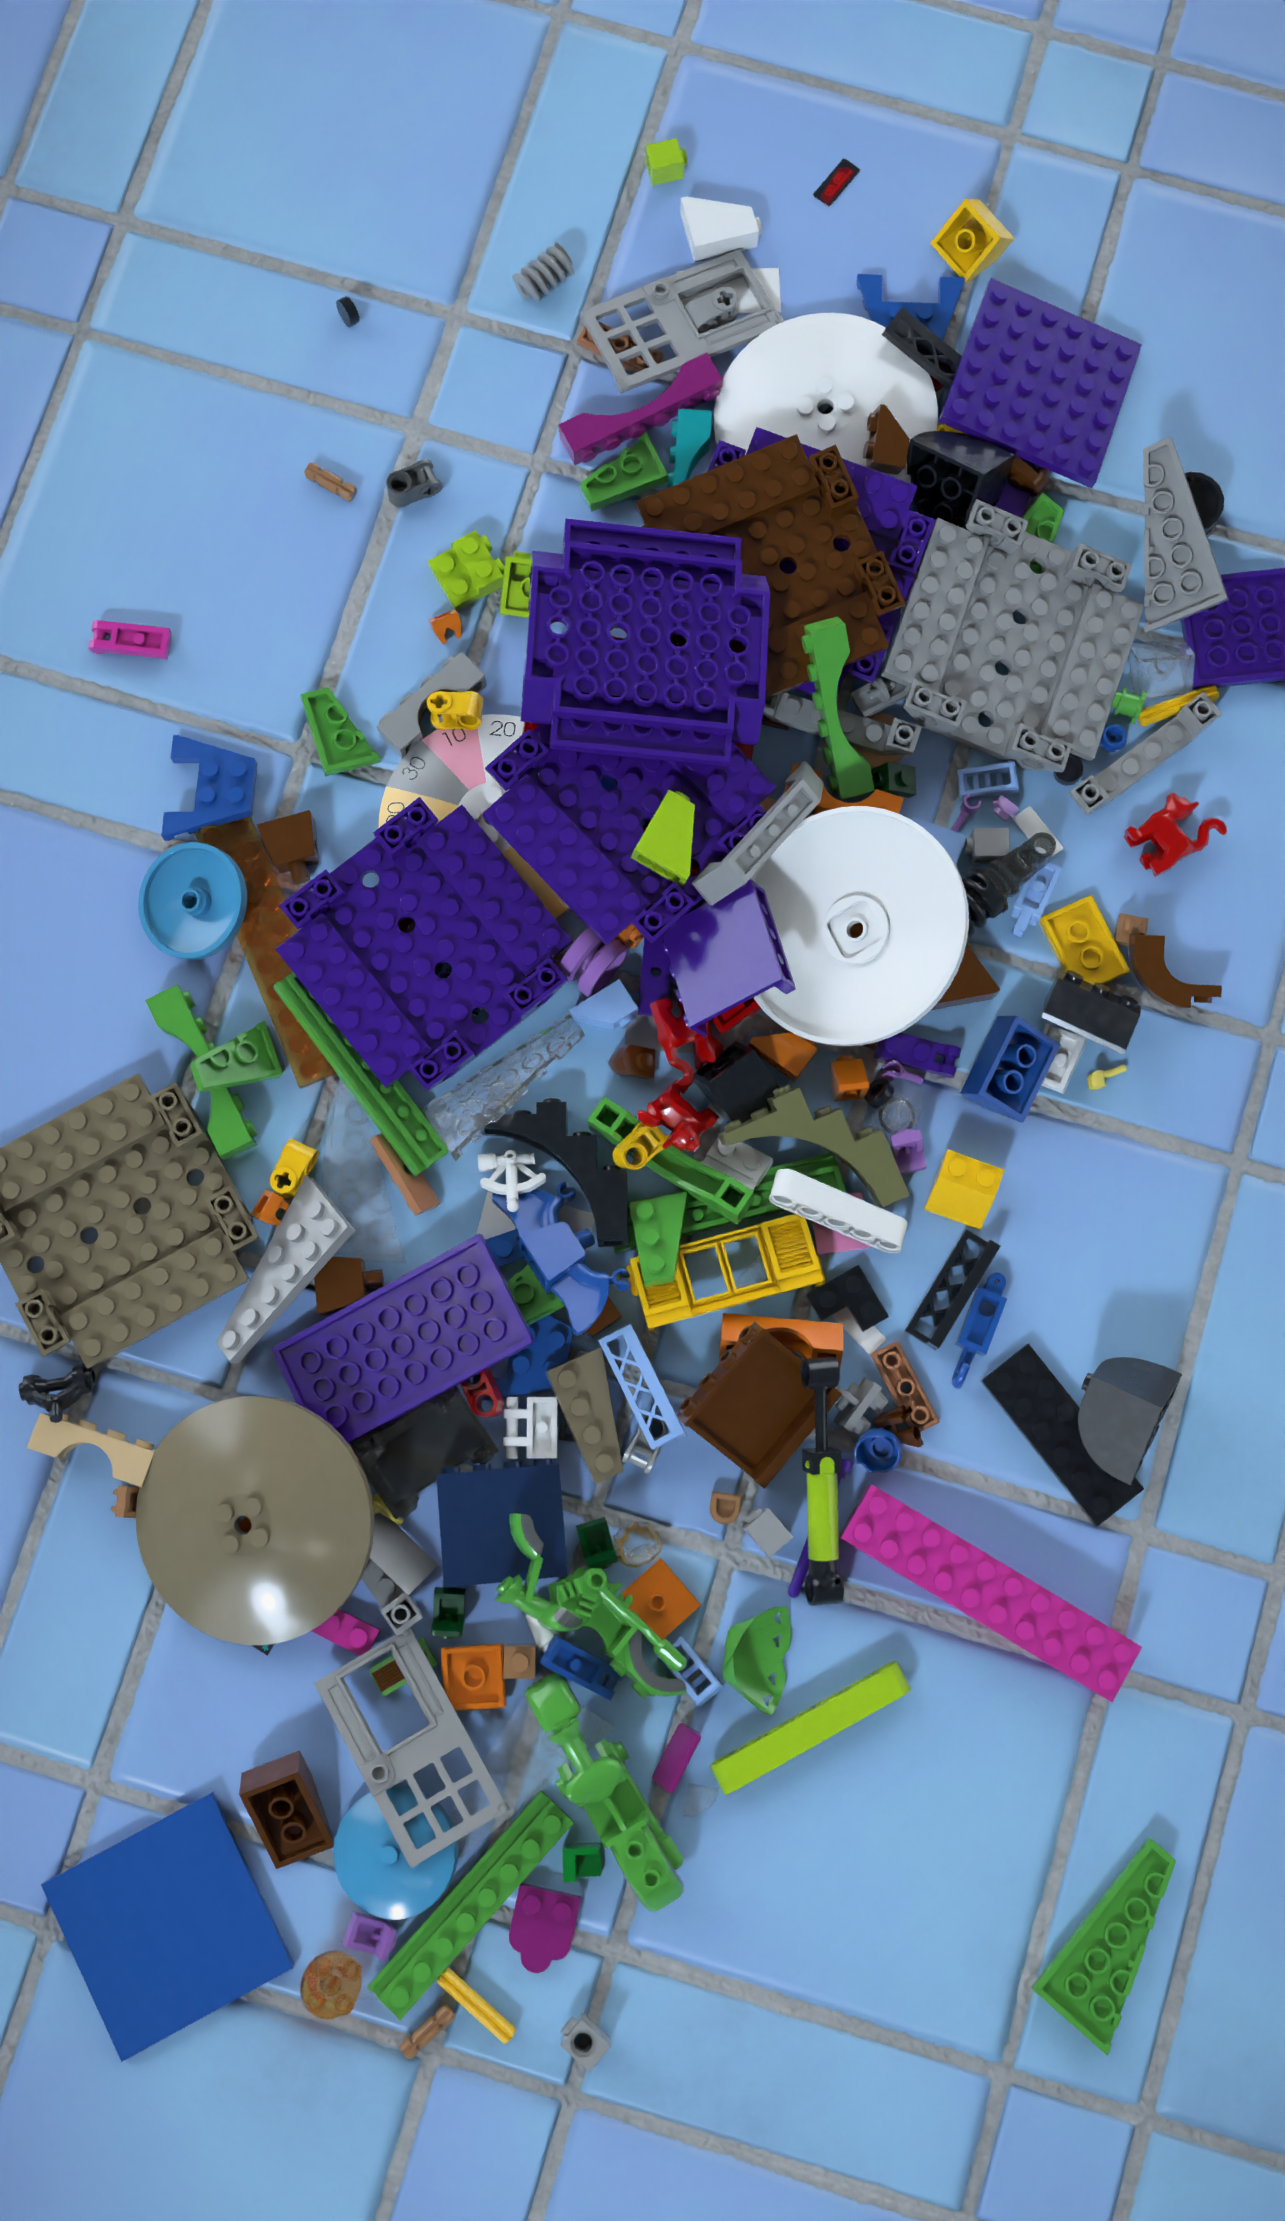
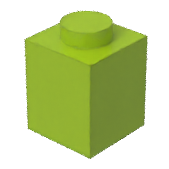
(665, 161)

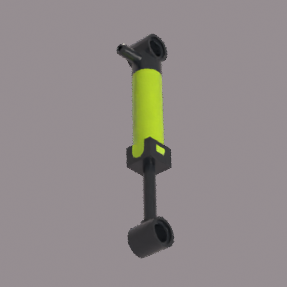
(822, 1464)

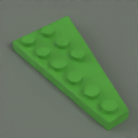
(1102, 1956)

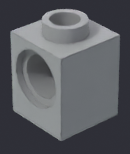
(987, 845)
(586, 2055)

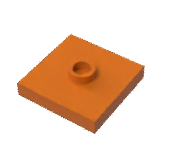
(661, 1599)
(474, 1676)

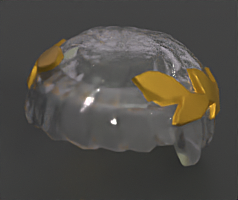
(637, 1544)

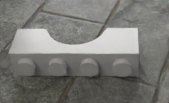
(403, 726)

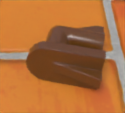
(890, 1419)

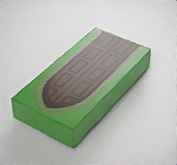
(388, 1674)

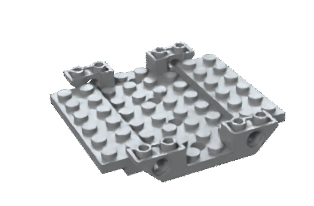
(1058, 662)

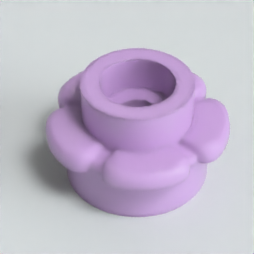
(1004, 808)

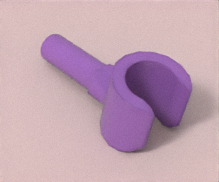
(966, 811)
(896, 1070)

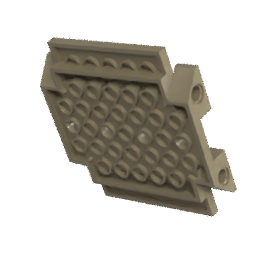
(142, 1268)

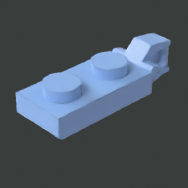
(1034, 898)

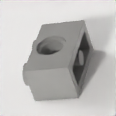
(766, 1530)

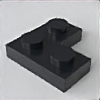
(849, 1291)

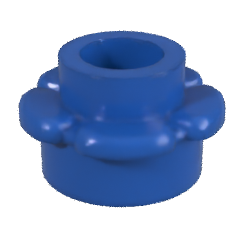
(1113, 731)

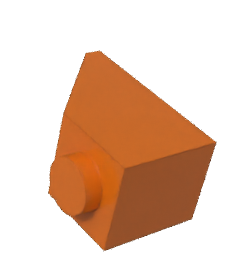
(785, 1052)
(848, 1078)

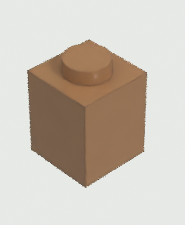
(520, 1661)

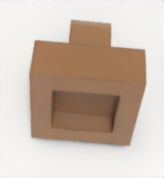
(1129, 925)
(126, 1501)

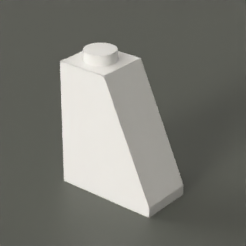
(718, 227)

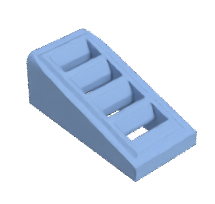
(987, 770)
(709, 1691)

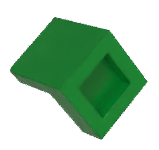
(581, 1861)

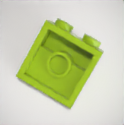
(467, 570)
(516, 585)

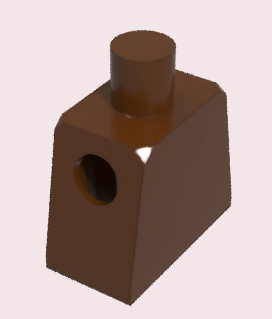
(292, 844)
(343, 1283)

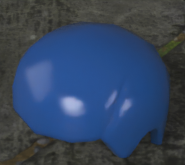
(878, 1450)

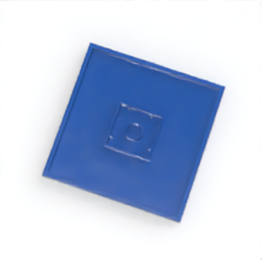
(167, 1926)

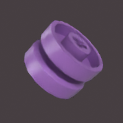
(592, 962)

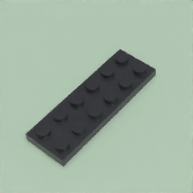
(1050, 1425)

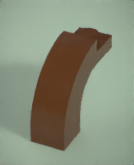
(1150, 970)

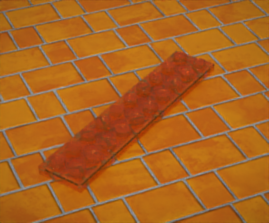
(260, 934)

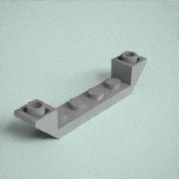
(858, 730)
(1146, 756)
(764, 838)
(397, 1607)

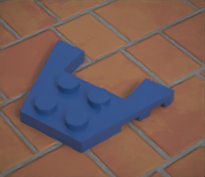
(932, 315)
(223, 787)
(528, 1367)

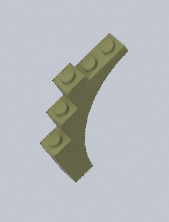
(865, 1154)

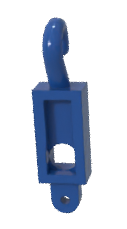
(978, 1329)

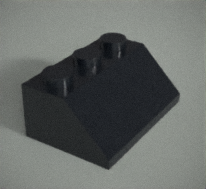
(1091, 1011)

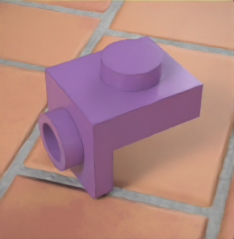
(908, 1150)
(370, 1935)

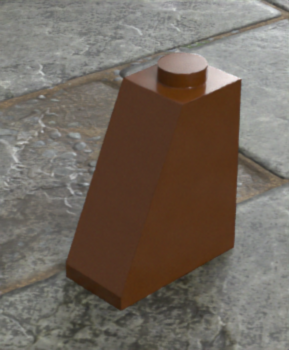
(970, 984)

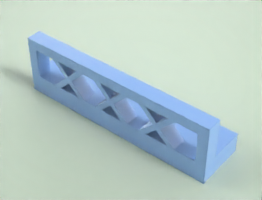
(653, 1382)

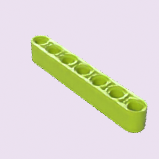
(810, 1727)

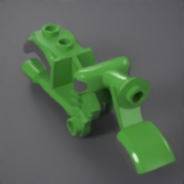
(591, 1601)
(609, 1797)

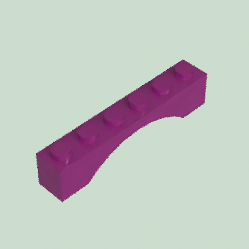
(593, 434)

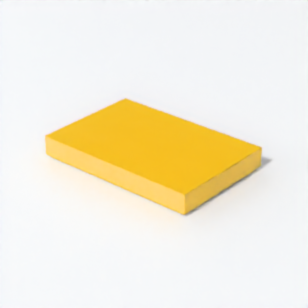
(1084, 942)

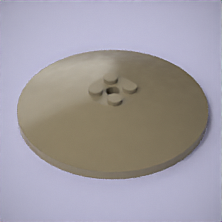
(305, 1511)

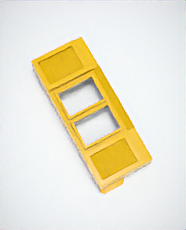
(786, 1256)

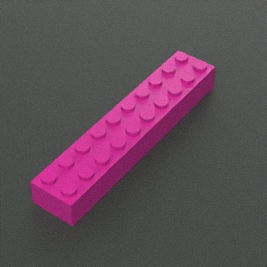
(990, 1592)

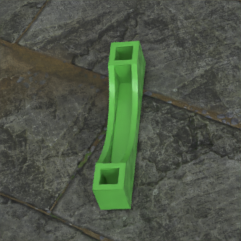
(828, 652)
(227, 1124)
(700, 1181)

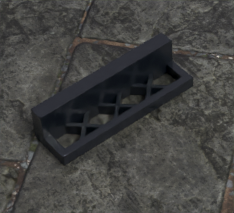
(923, 347)
(961, 1296)

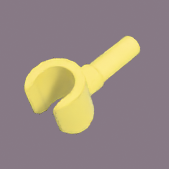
(1097, 1079)
(379, 1506)

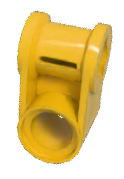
(458, 710)
(645, 1143)
(294, 1164)

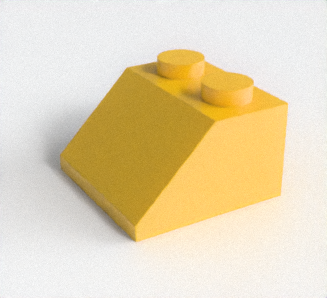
(971, 239)
(963, 1189)

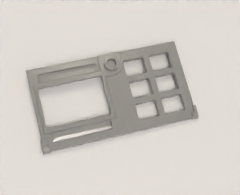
(679, 331)
(403, 1760)

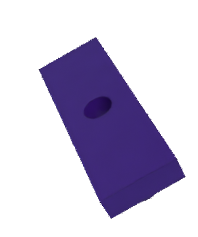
(653, 987)

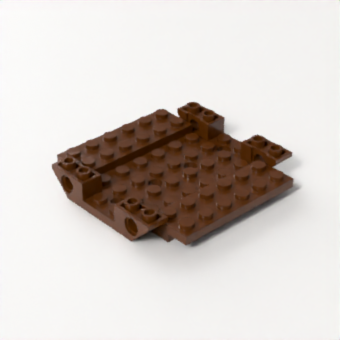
(794, 515)

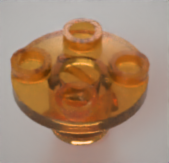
(331, 1985)

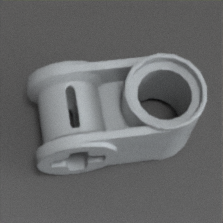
(711, 310)
(640, 1445)

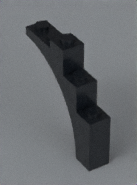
(578, 1154)

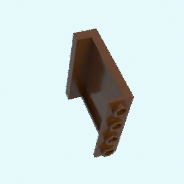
(754, 1405)

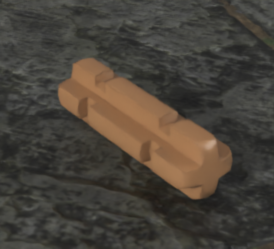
(330, 481)
(427, 2031)

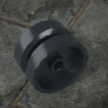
(1207, 498)

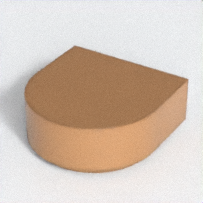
(725, 1507)

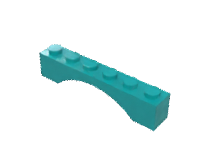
(692, 443)

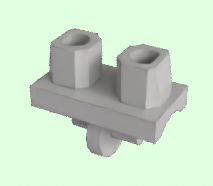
(877, 696)
(854, 1404)

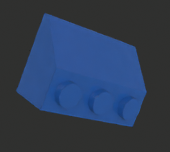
(1010, 1068)

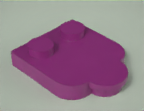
(542, 1925)

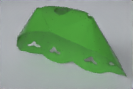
(753, 1657)

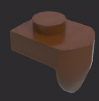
(1027, 479)
(633, 1061)

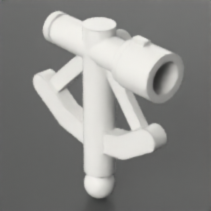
(510, 1162)

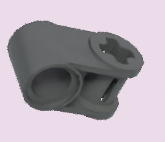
(416, 483)

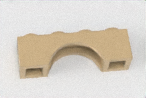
(128, 1459)

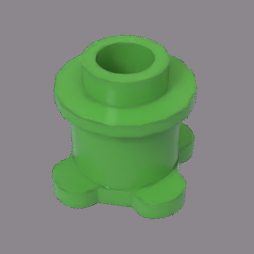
(1128, 704)

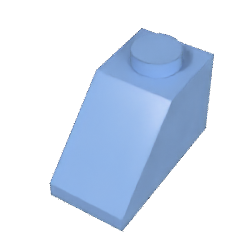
(607, 1008)

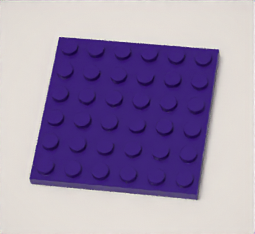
(1040, 383)

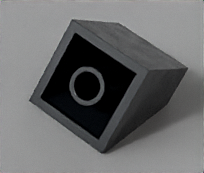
(736, 1083)

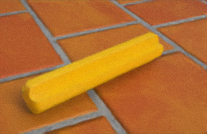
(1173, 706)
(476, 2005)

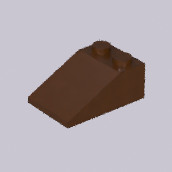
(286, 1809)

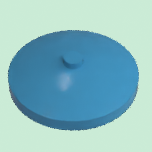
(192, 901)
(376, 1870)

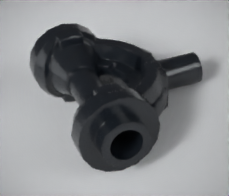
(37, 1390)

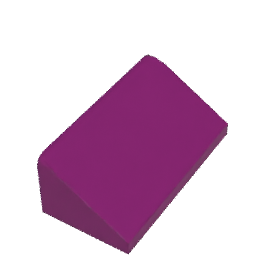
(676, 1757)

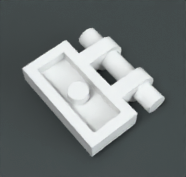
(541, 1427)

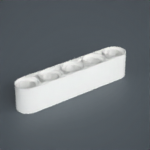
(838, 1211)

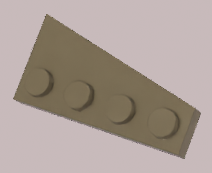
(587, 1407)

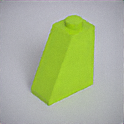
(668, 839)

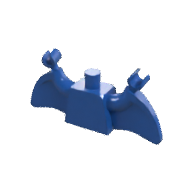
(559, 1255)

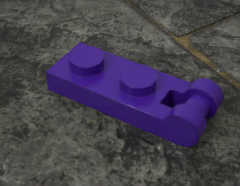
(918, 1054)

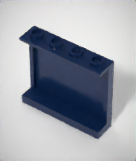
(476, 1521)

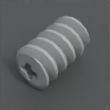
(543, 272)

